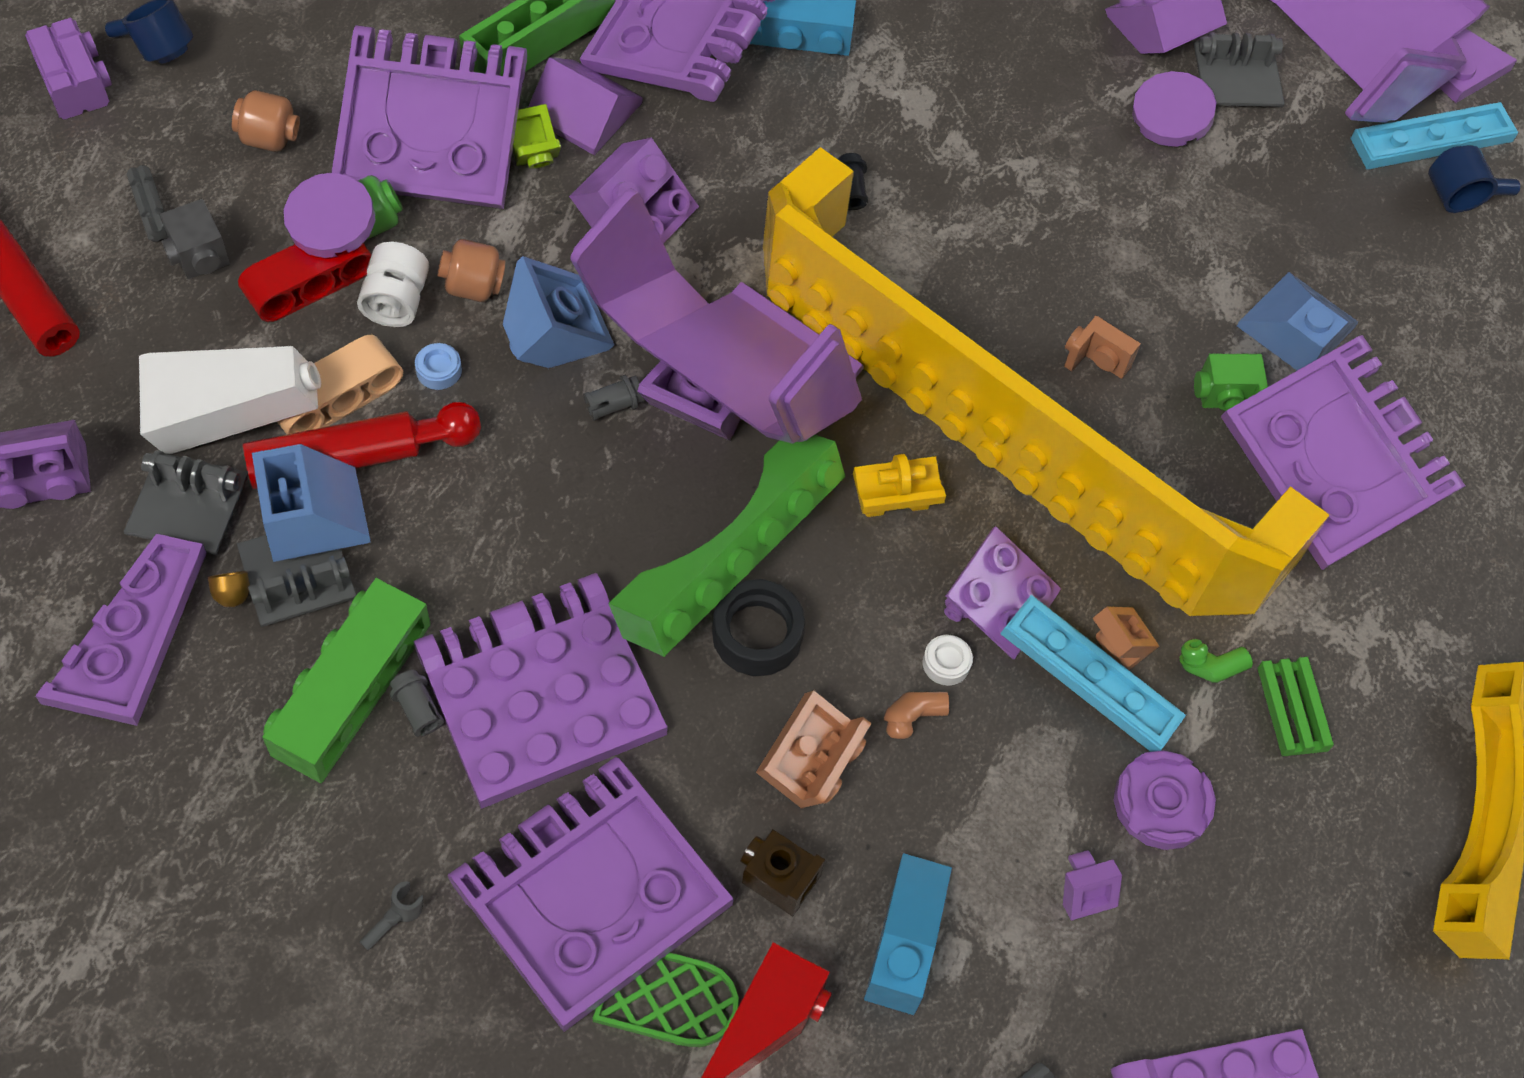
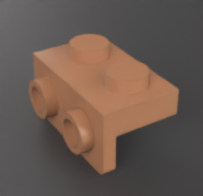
(813, 751)

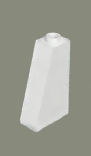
(220, 393)

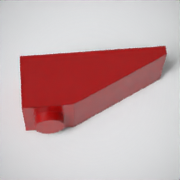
(771, 1012)

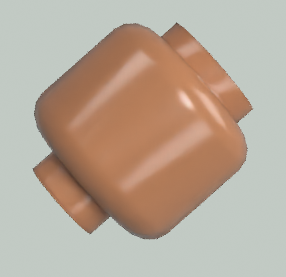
(265, 121)
(472, 270)

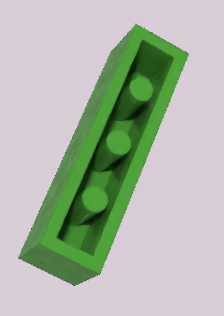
(535, 25)
(346, 680)

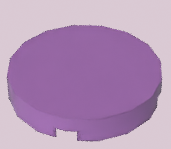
(1174, 108)
(329, 214)
(1164, 800)

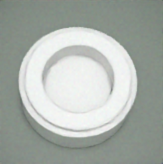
(947, 660)

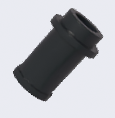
(858, 190)

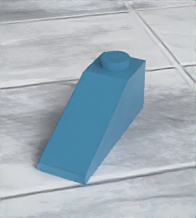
(909, 935)

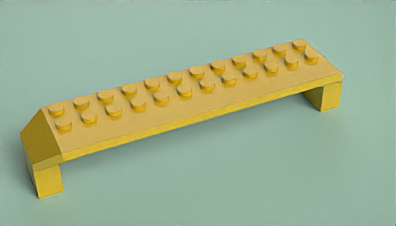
(1012, 426)

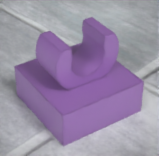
(1090, 886)

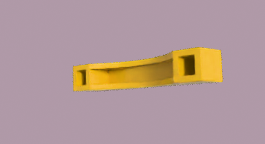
(1483, 890)

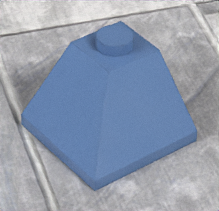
(552, 316)
(1297, 322)

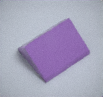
(583, 103)
(681, 398)

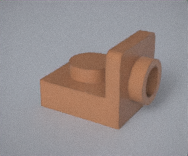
(1104, 345)
(1124, 635)

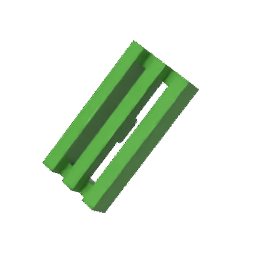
(1312, 702)

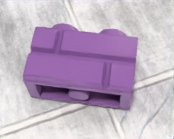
(68, 67)

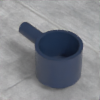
(155, 29)
(1466, 179)

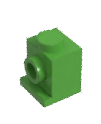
(1229, 379)

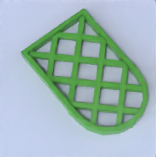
(673, 1036)

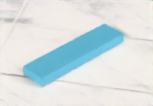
(1433, 135)
(1093, 674)

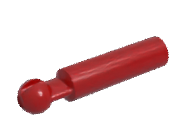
(32, 300)
(378, 438)

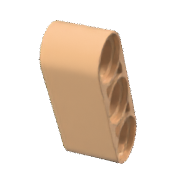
(348, 382)

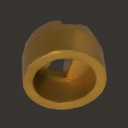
(229, 588)

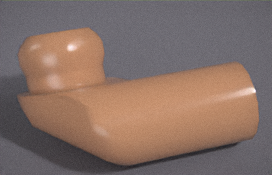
(910, 708)

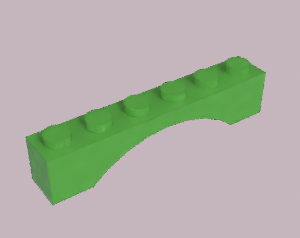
(673, 598)

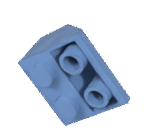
(308, 502)

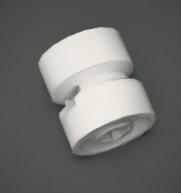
(393, 284)

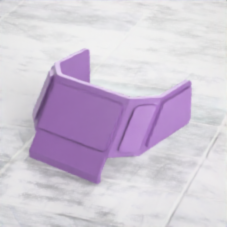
(1388, 46)
(733, 349)

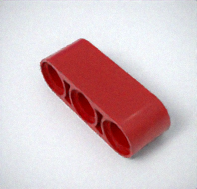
(296, 279)

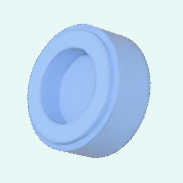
(438, 366)

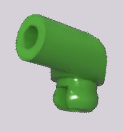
(1213, 668)

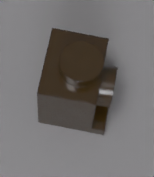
(781, 887)

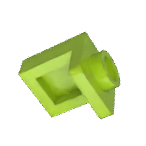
(535, 138)

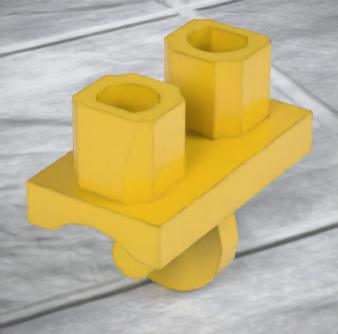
(898, 485)

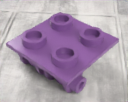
(996, 588)

